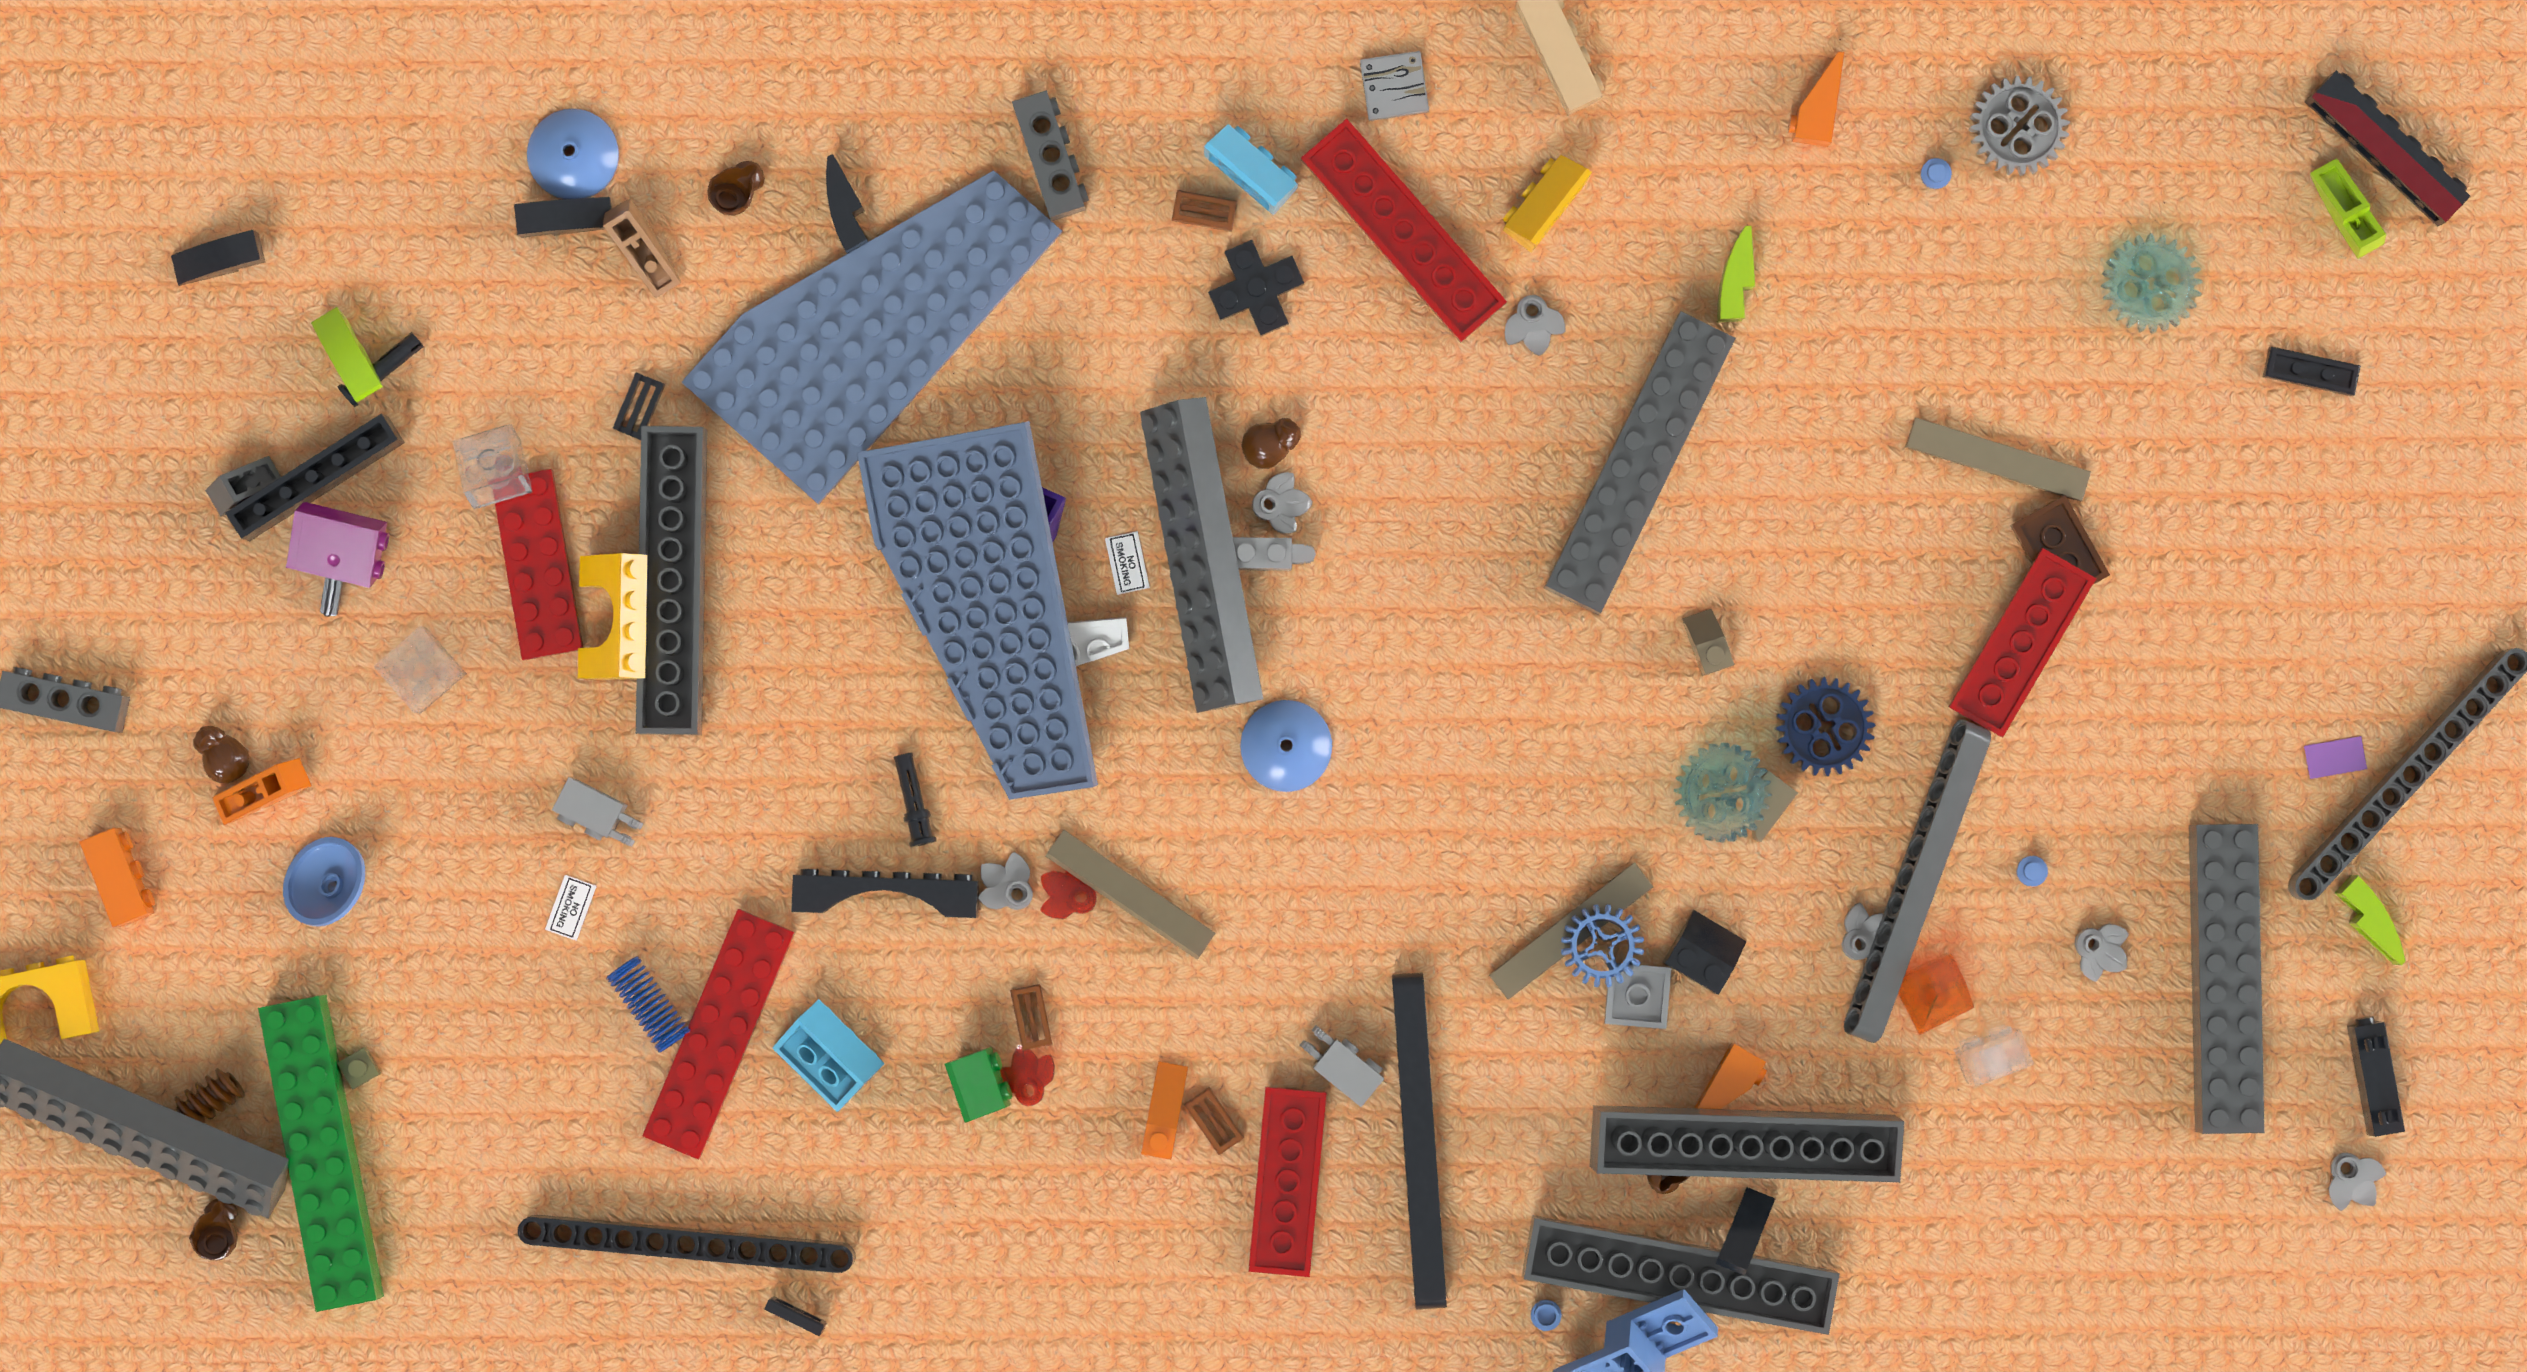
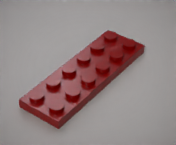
(539, 570)
(2022, 642)
(1287, 1181)

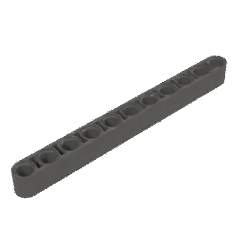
(2423, 770)
(1917, 881)

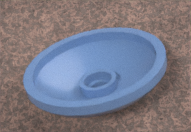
(587, 169)
(1286, 769)
(312, 880)

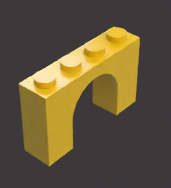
(625, 648)
(67, 987)

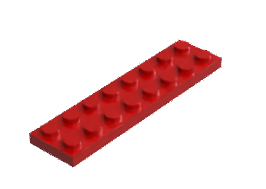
(1403, 230)
(718, 1034)

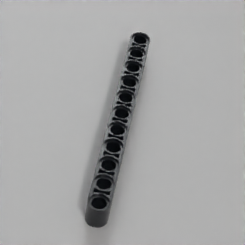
(1419, 1141)
(672, 1248)

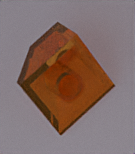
(1935, 993)

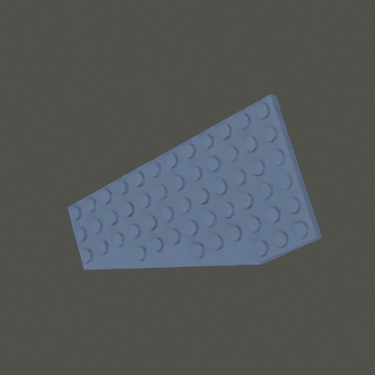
(858, 340)
(982, 580)

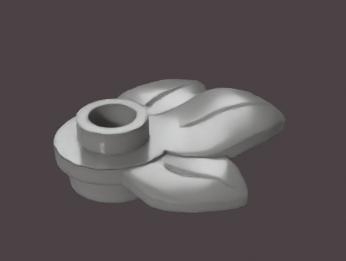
(1535, 329)
(1286, 503)
(1003, 880)
(1861, 927)
(2105, 953)
(2357, 1183)

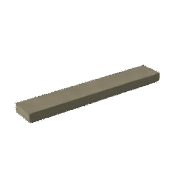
(1998, 459)
(1130, 894)
(1547, 948)

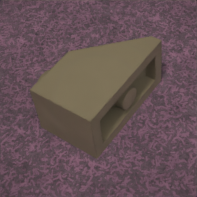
(1708, 642)
(1781, 798)

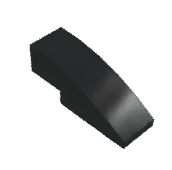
(843, 207)
(561, 216)
(218, 257)

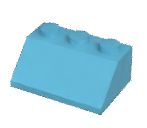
(1251, 168)
(828, 1055)

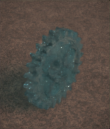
(2139, 308)
(1727, 819)

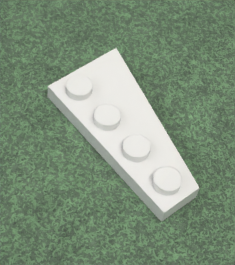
(1098, 638)

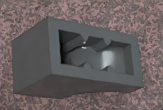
(241, 484)

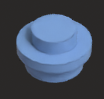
(1936, 173)
(2032, 871)
(1546, 1315)

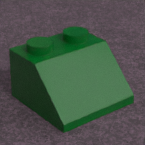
(979, 1084)

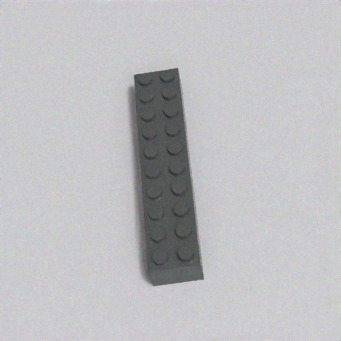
(1639, 463)
(674, 541)
(1201, 554)
(2226, 978)
(140, 1130)
(1746, 1144)
(1657, 1267)

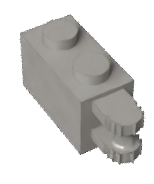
(1270, 554)
(593, 810)
(1344, 1068)

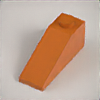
(1817, 113)
(262, 790)
(1732, 1078)
(1164, 1110)

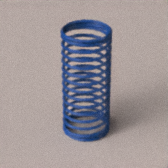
(620, 972)

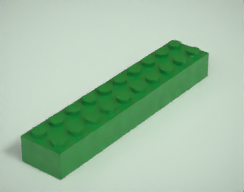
(321, 1153)

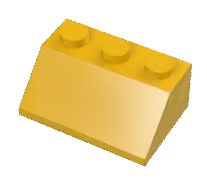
(1545, 201)

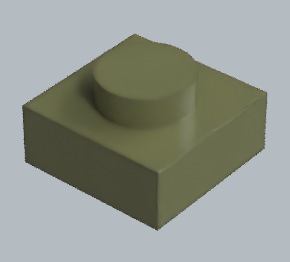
(359, 1068)

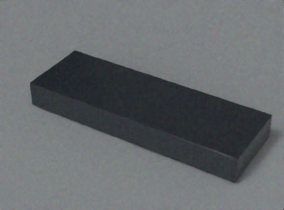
(2311, 371)
(1745, 1231)

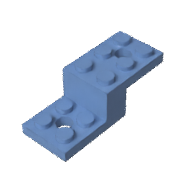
(1645, 1339)

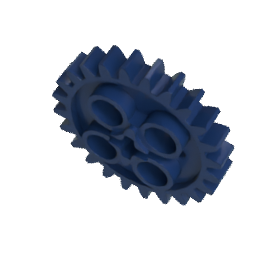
(1848, 711)

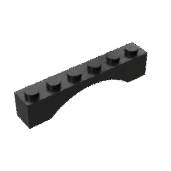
(820, 893)

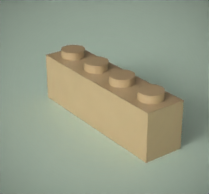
(1560, 53)

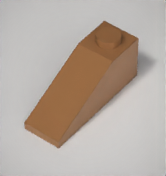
(641, 247)

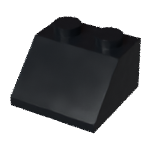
(1705, 952)

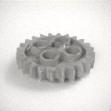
(2038, 143)

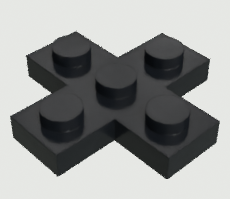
(1256, 288)

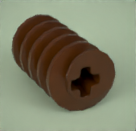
(210, 1097)

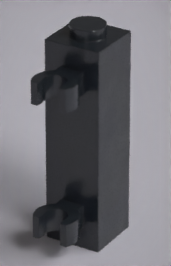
(2375, 1077)

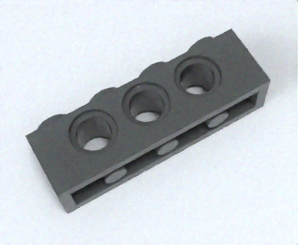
(1028, 112)
(109, 716)

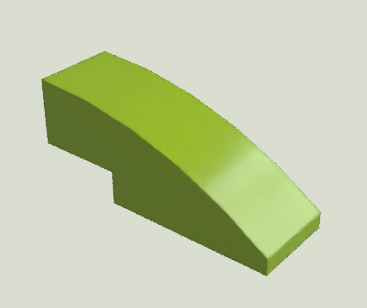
(2348, 208)
(1736, 278)
(347, 354)
(2371, 918)

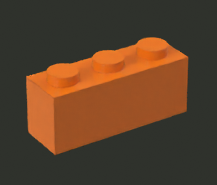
(118, 876)

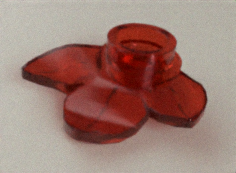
(1062, 892)
(1028, 1070)

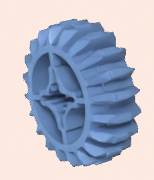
(1614, 969)

